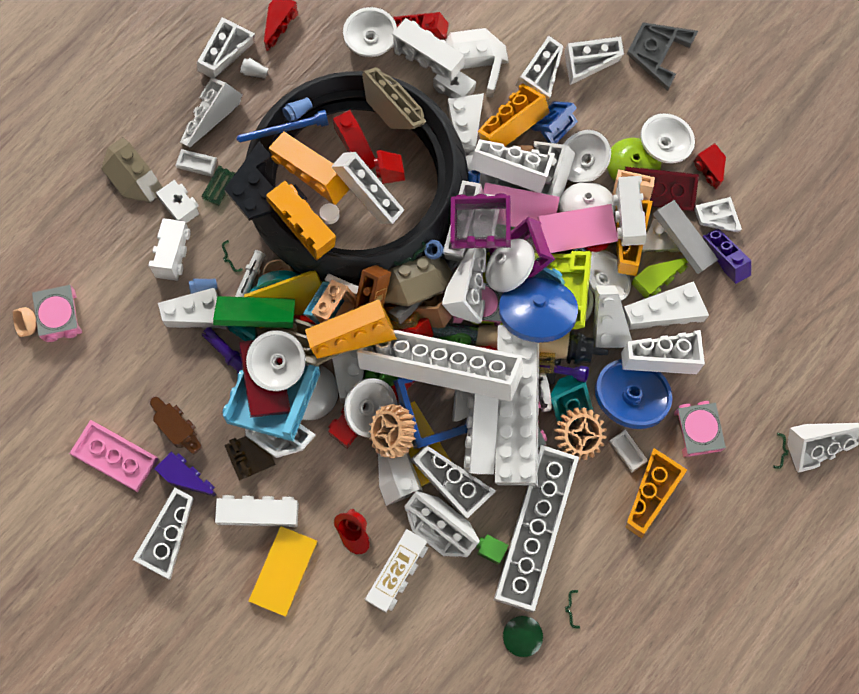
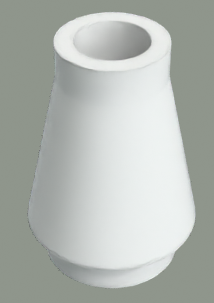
(252, 68)

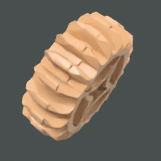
(581, 426)
(392, 431)

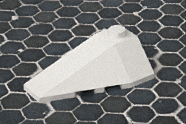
(217, 102)
(465, 288)
(817, 442)
(397, 478)

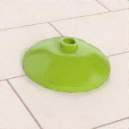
(623, 153)

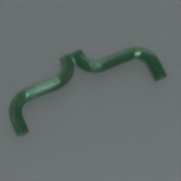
(414, 256)
(227, 260)
(783, 446)
(570, 613)

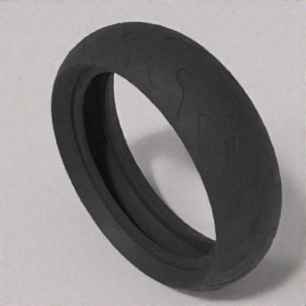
(343, 93)

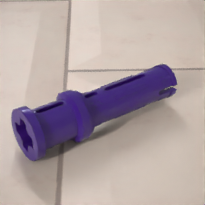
(231, 357)

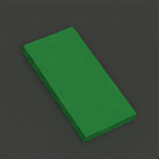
(254, 312)

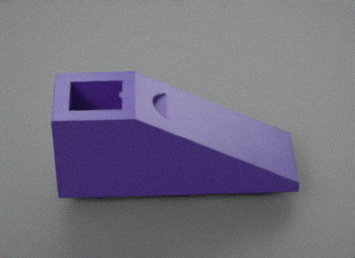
(730, 257)
(175, 472)

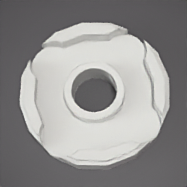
(544, 393)

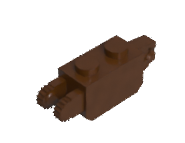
(171, 423)

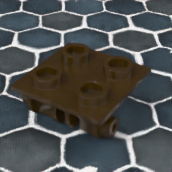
(248, 457)

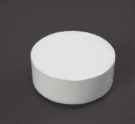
(329, 213)

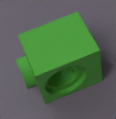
(491, 549)

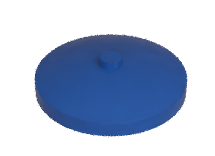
(539, 310)
(633, 396)

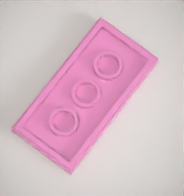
(525, 202)
(579, 228)
(114, 456)

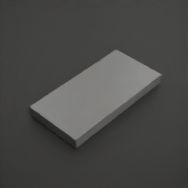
(685, 236)

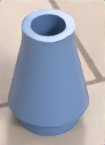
(296, 109)
(430, 252)
(202, 284)

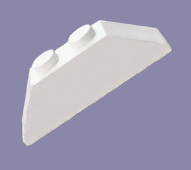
(478, 47)
(281, 447)
(440, 525)

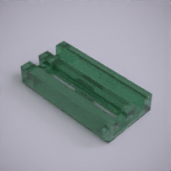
(219, 170)

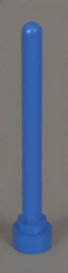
(319, 119)

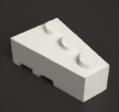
(224, 47)
(609, 322)
(347, 372)

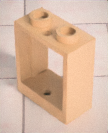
(325, 305)

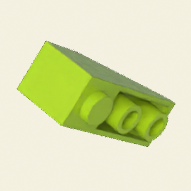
(655, 276)

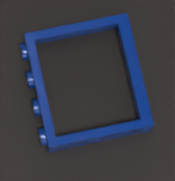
(434, 438)

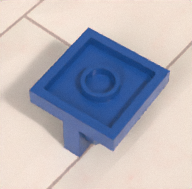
(557, 122)

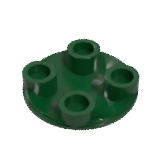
(522, 636)

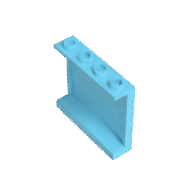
(282, 425)

